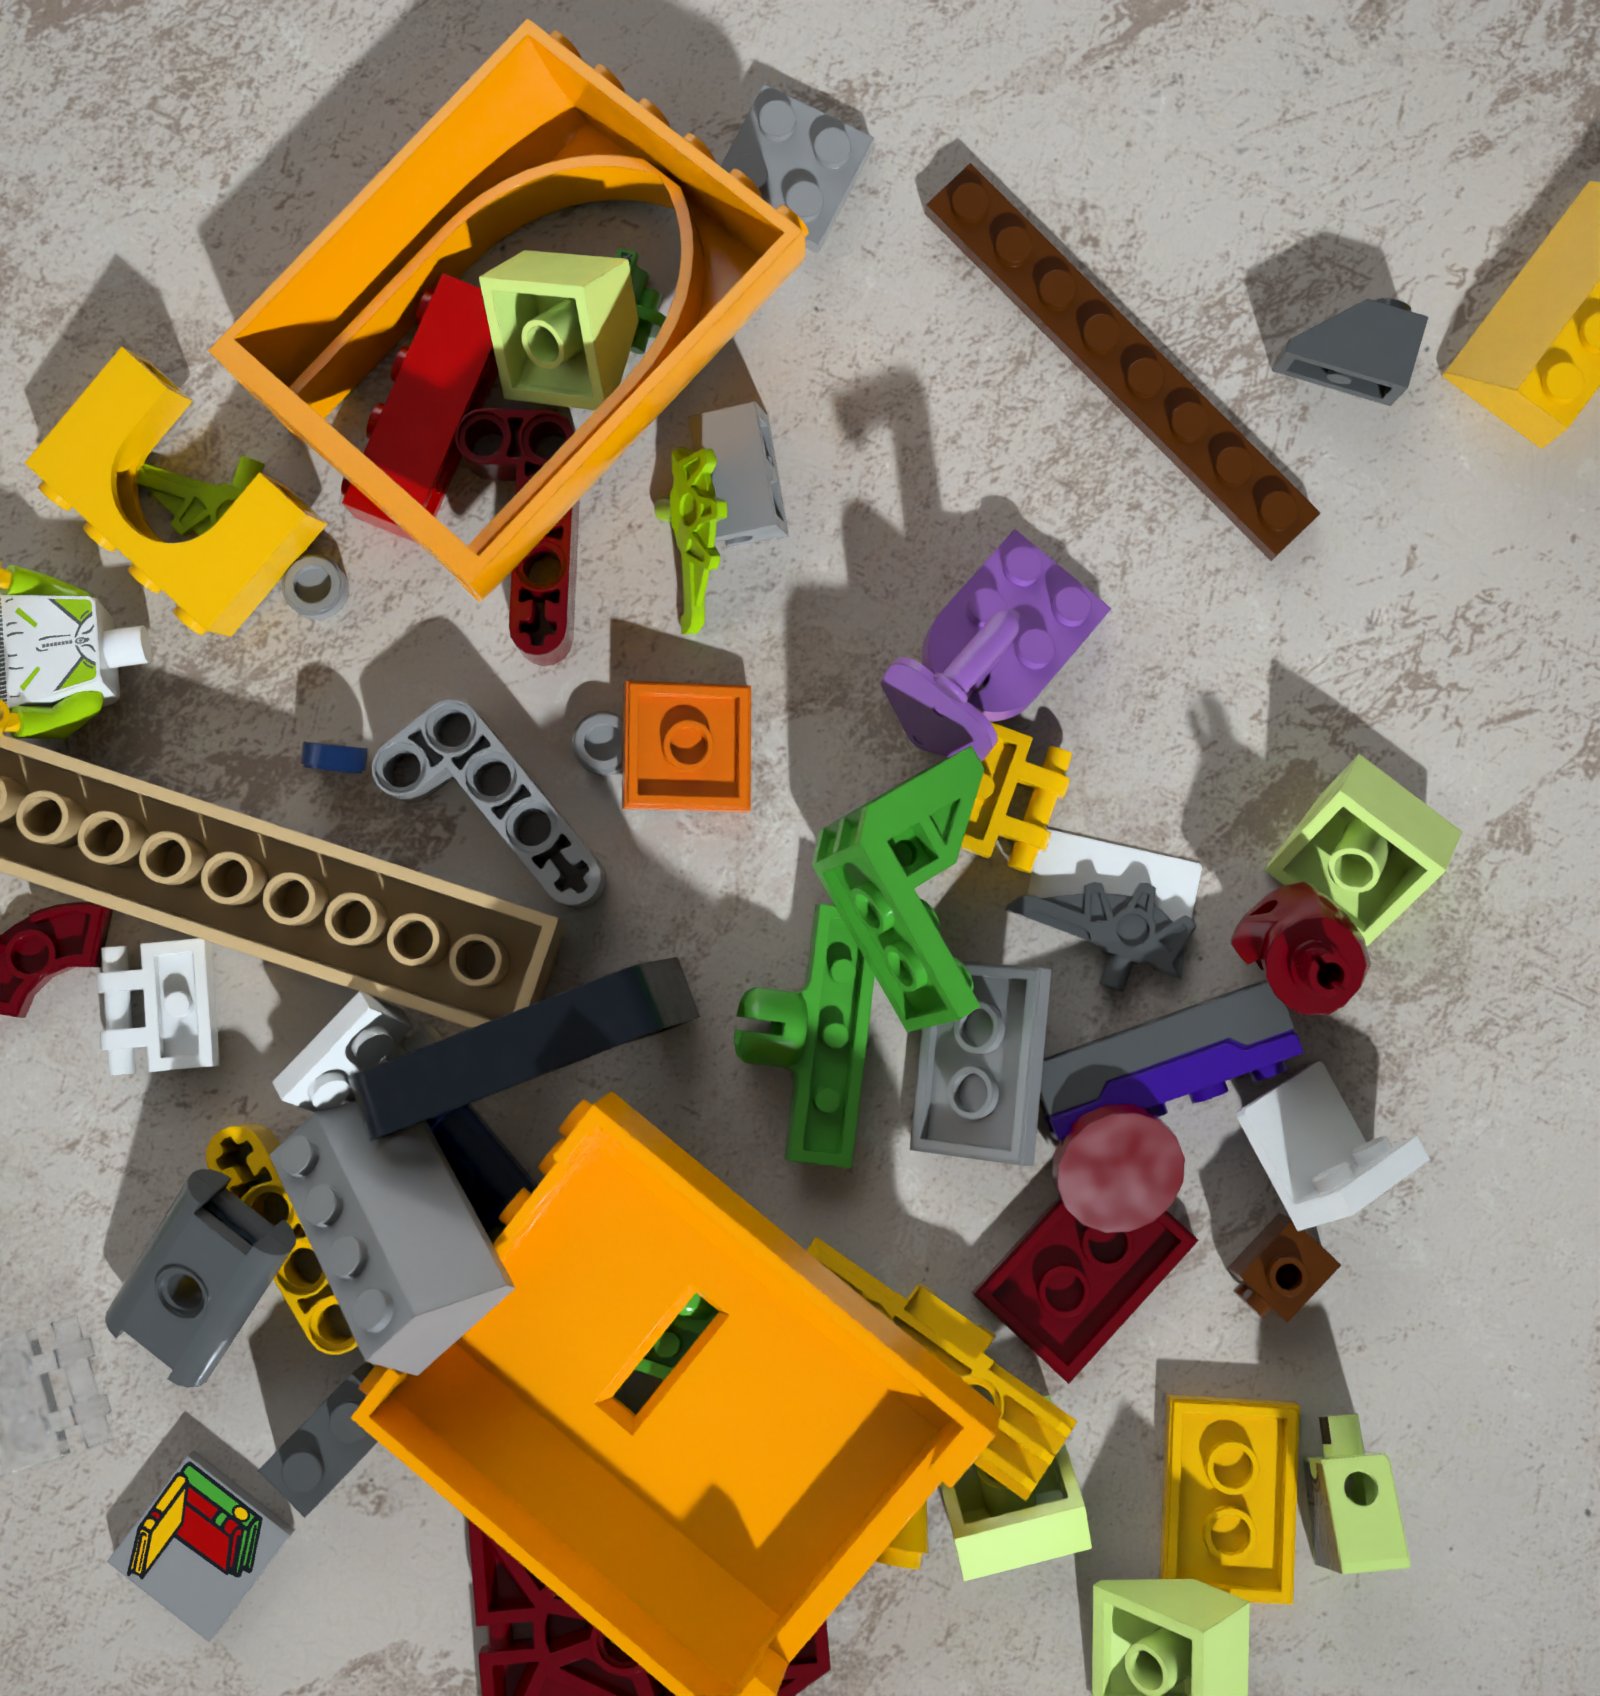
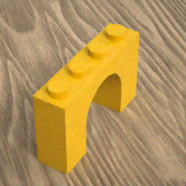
(94, 467)

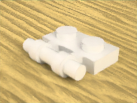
(177, 1006)
(348, 1045)

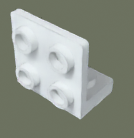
(1318, 1151)

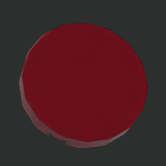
(1118, 1168)

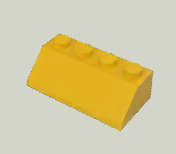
(1540, 343)

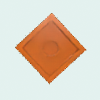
(686, 747)

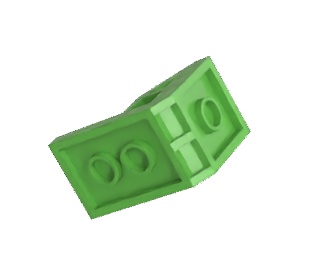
(871, 871)

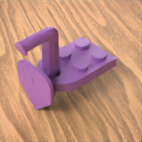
(1003, 628)

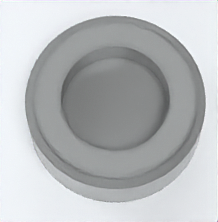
(315, 587)
(599, 743)

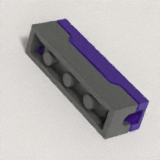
(1171, 1057)

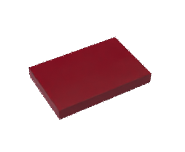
(1076, 1286)

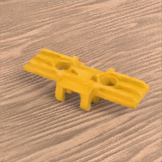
(1029, 1424)

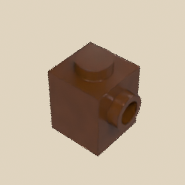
(1281, 1269)

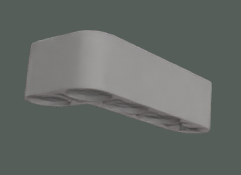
(506, 811)

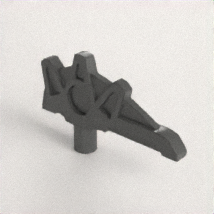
(1122, 925)

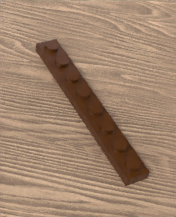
(1121, 362)

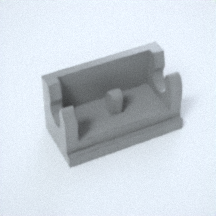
(744, 472)

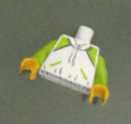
(58, 655)

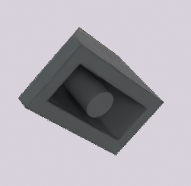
(1359, 351)

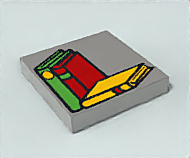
(201, 1546)

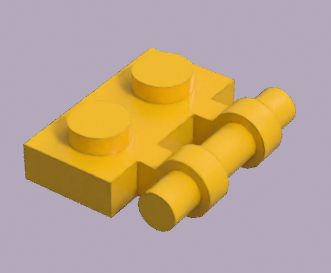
(1002, 771)

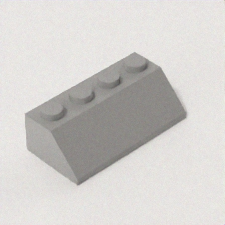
(391, 1235)

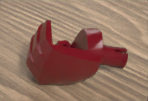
(1305, 948)

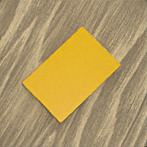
(1231, 1495)

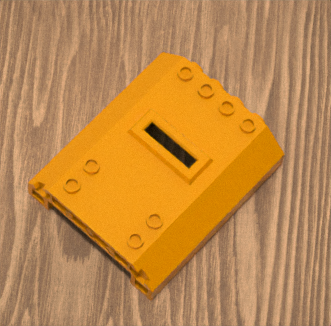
(752, 1474)

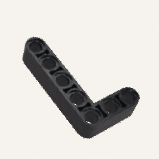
(523, 1045)

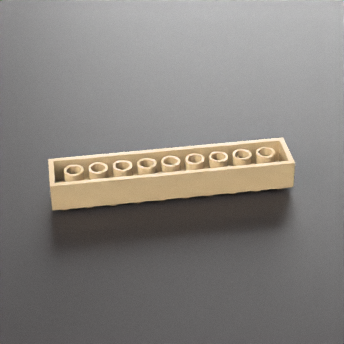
(269, 890)

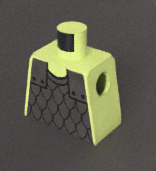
(1367, 1526)

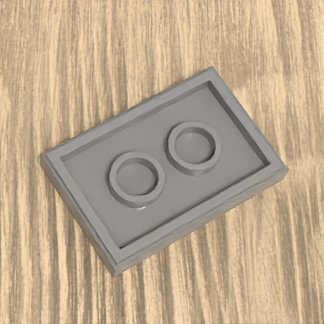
(985, 1071)

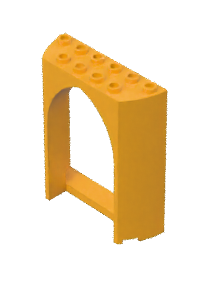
(504, 150)

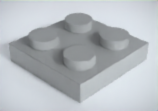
(799, 159)

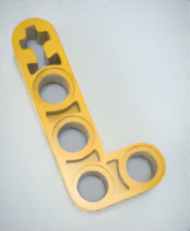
(306, 1298)

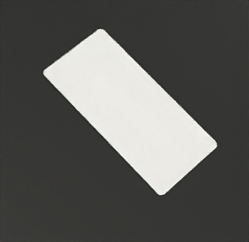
(1078, 860)

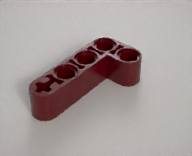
(518, 462)

